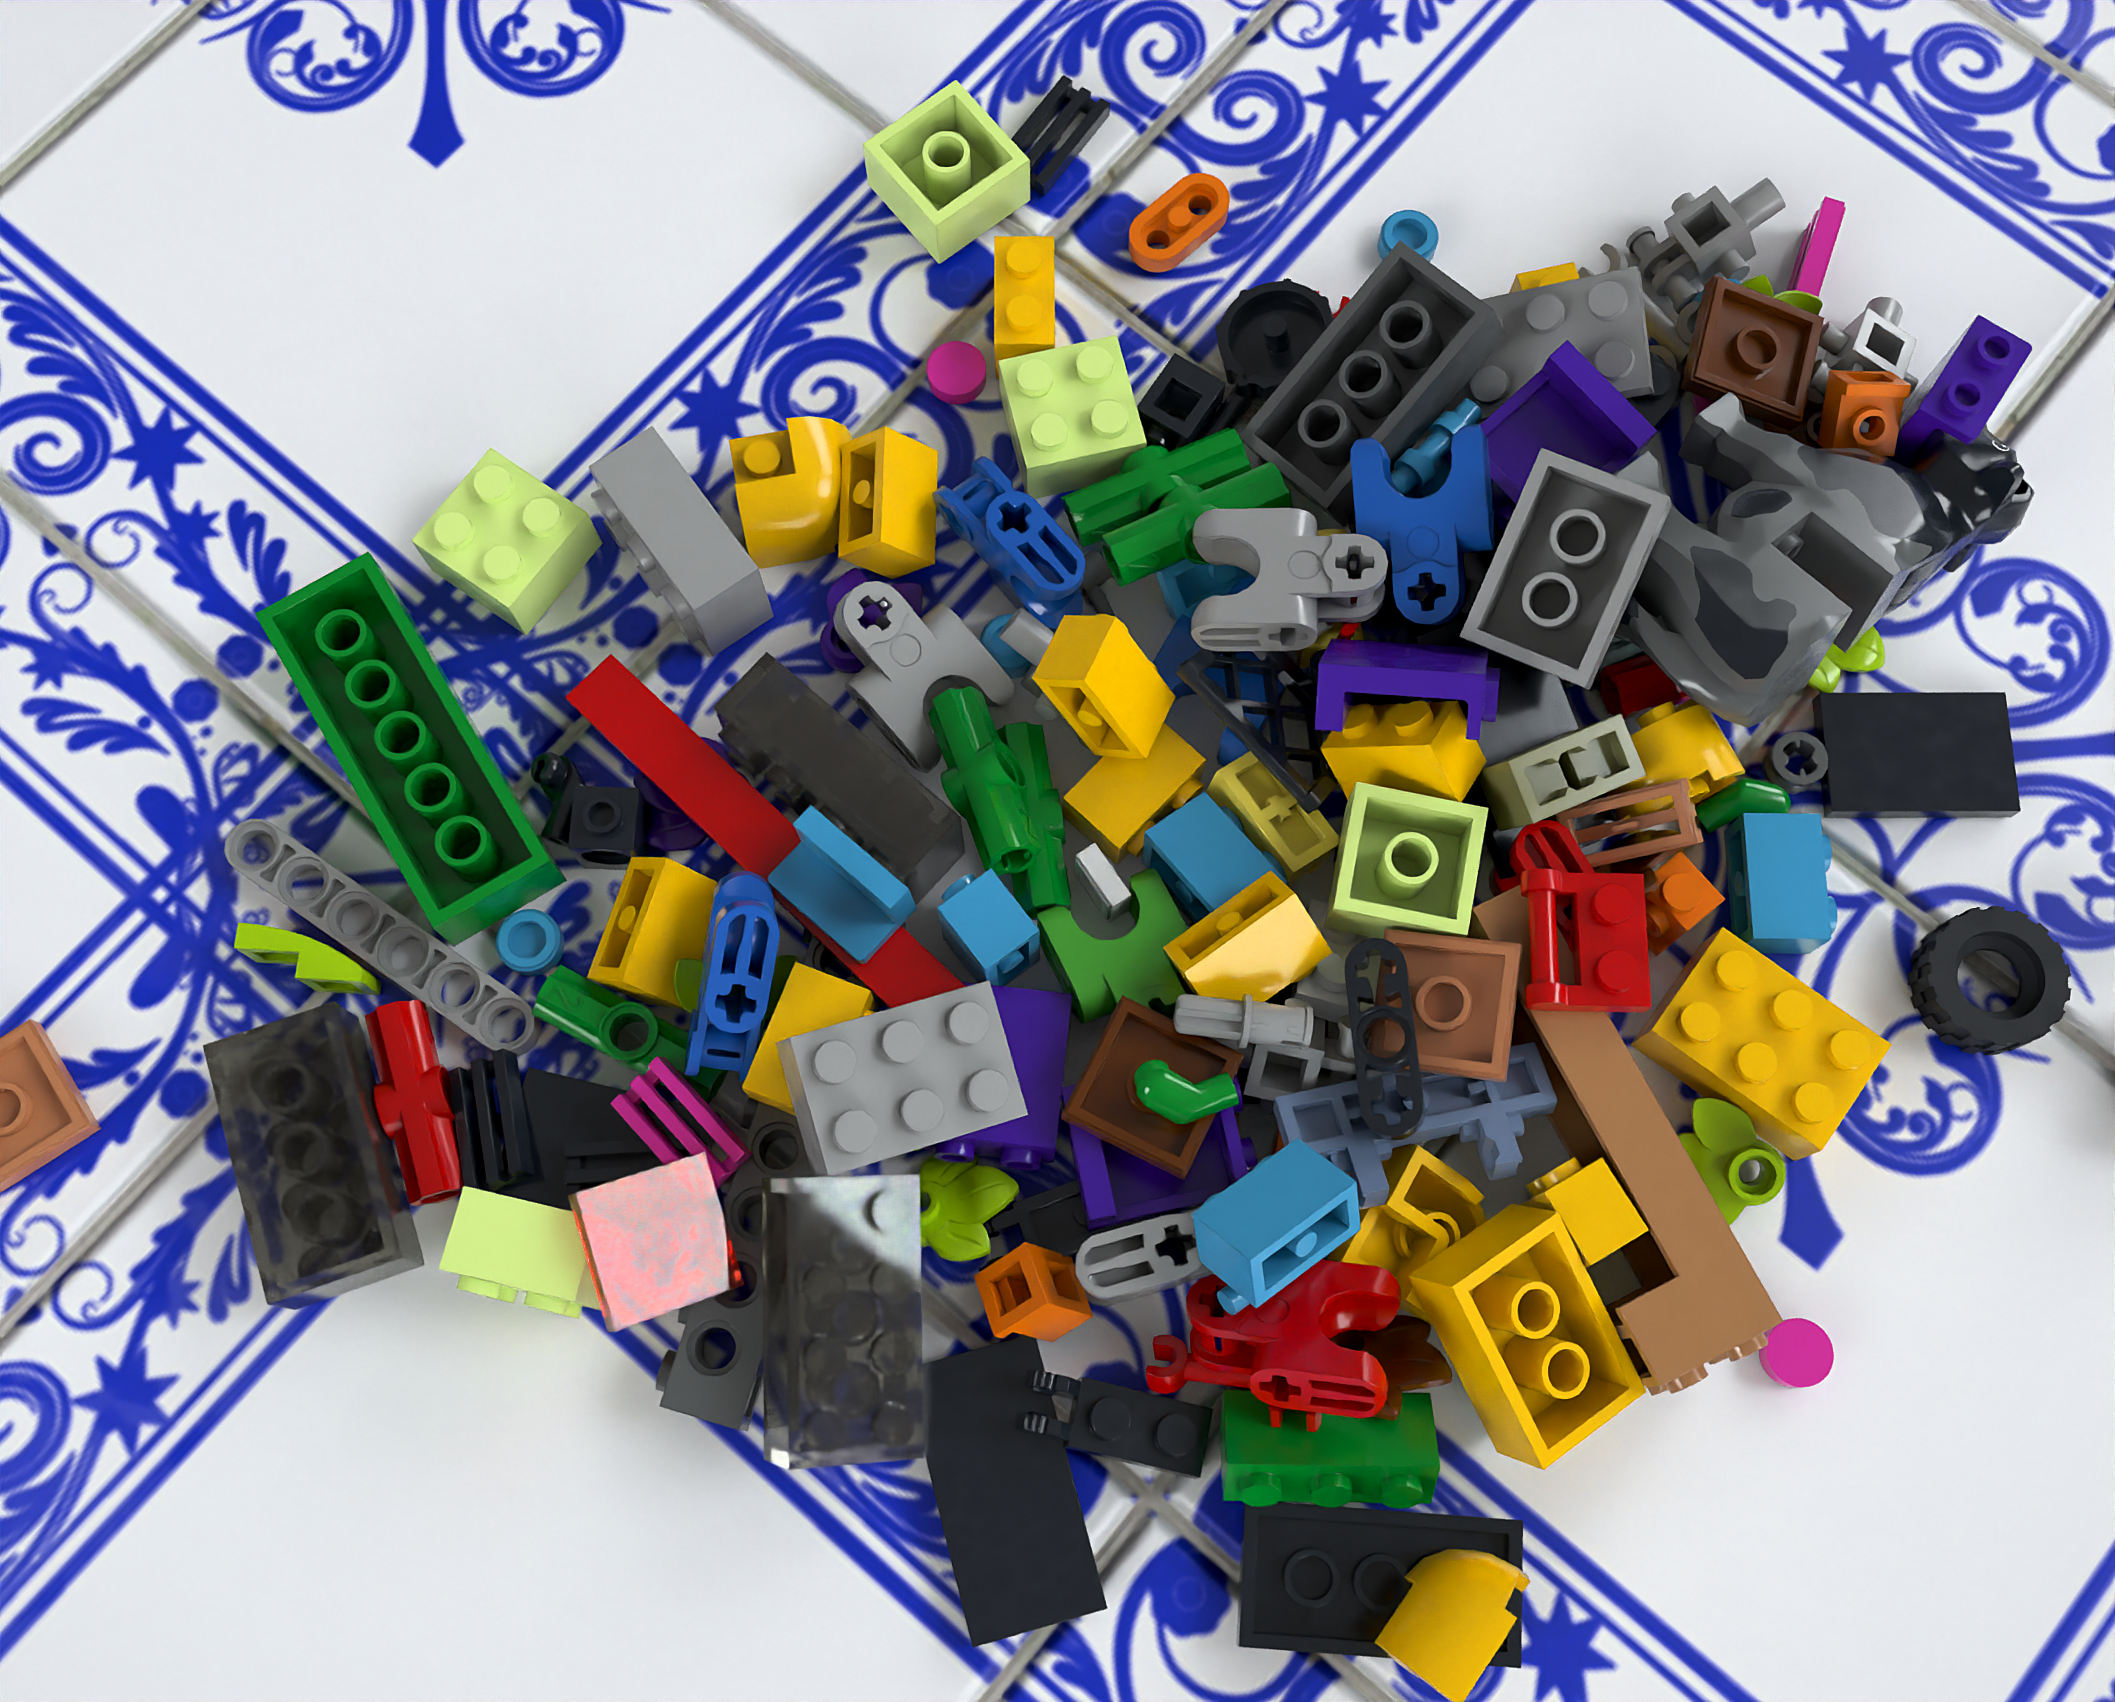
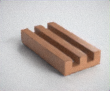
(1682, 812)

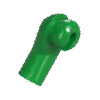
(1742, 797)
(1180, 1099)

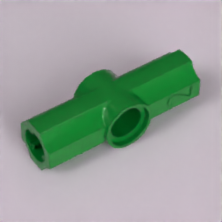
(1147, 480)
(1168, 533)
(984, 781)
(1047, 880)
(599, 1015)

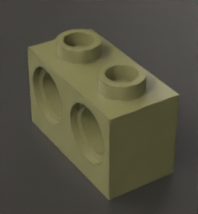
(1560, 773)

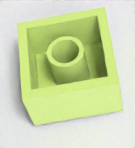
(947, 171)
(1070, 415)
(508, 541)
(1405, 864)
(519, 1246)

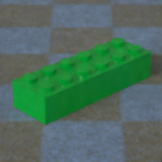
(410, 749)

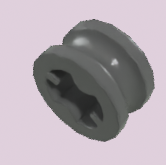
(1814, 764)

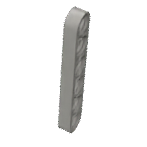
(385, 932)

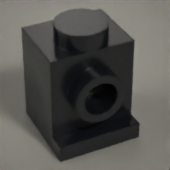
(1183, 393)

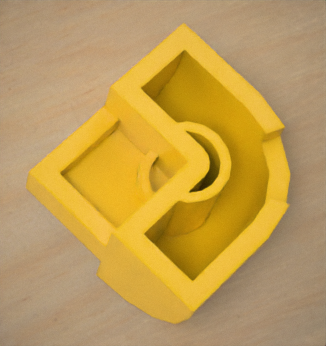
(790, 490)
(1423, 1216)
(1453, 1619)

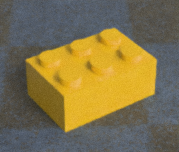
(1763, 1043)
(1528, 1334)

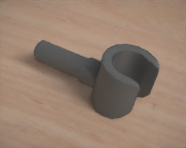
(1096, 574)

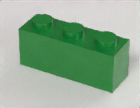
(1330, 1467)

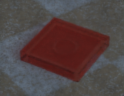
(655, 1241)

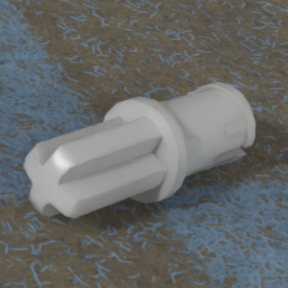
(1244, 1021)

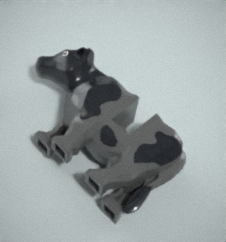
(1803, 552)

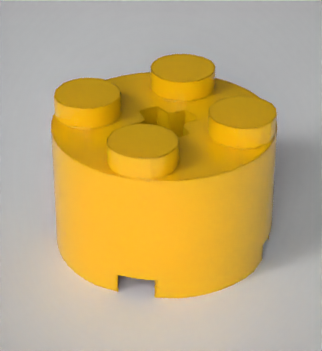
(1676, 746)

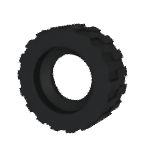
(2025, 945)

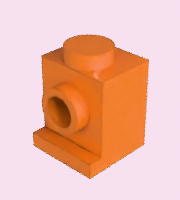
(1851, 399)
(1678, 902)
(1033, 1294)

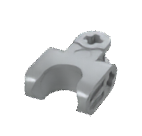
(1296, 582)
(905, 659)
(1128, 1263)

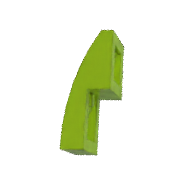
(316, 962)

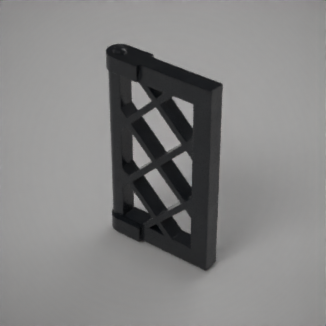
(1231, 709)

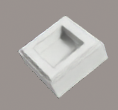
(1102, 883)

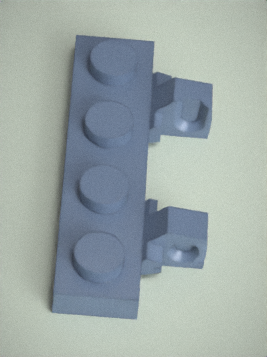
(1474, 1108)

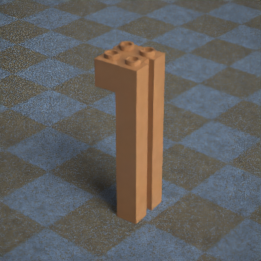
(1695, 1281)

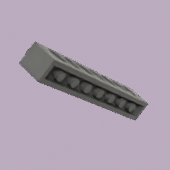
(731, 1393)

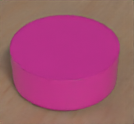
(956, 372)
(1797, 1353)

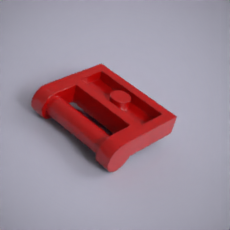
(1606, 940)

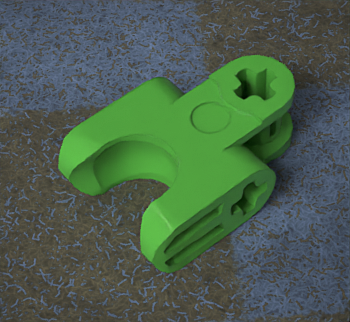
(1129, 966)

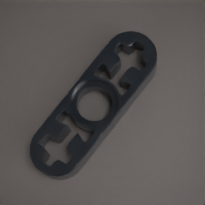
(1396, 986)

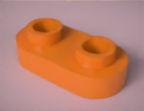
(1175, 226)

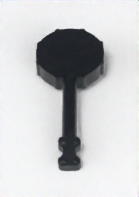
(1263, 341)

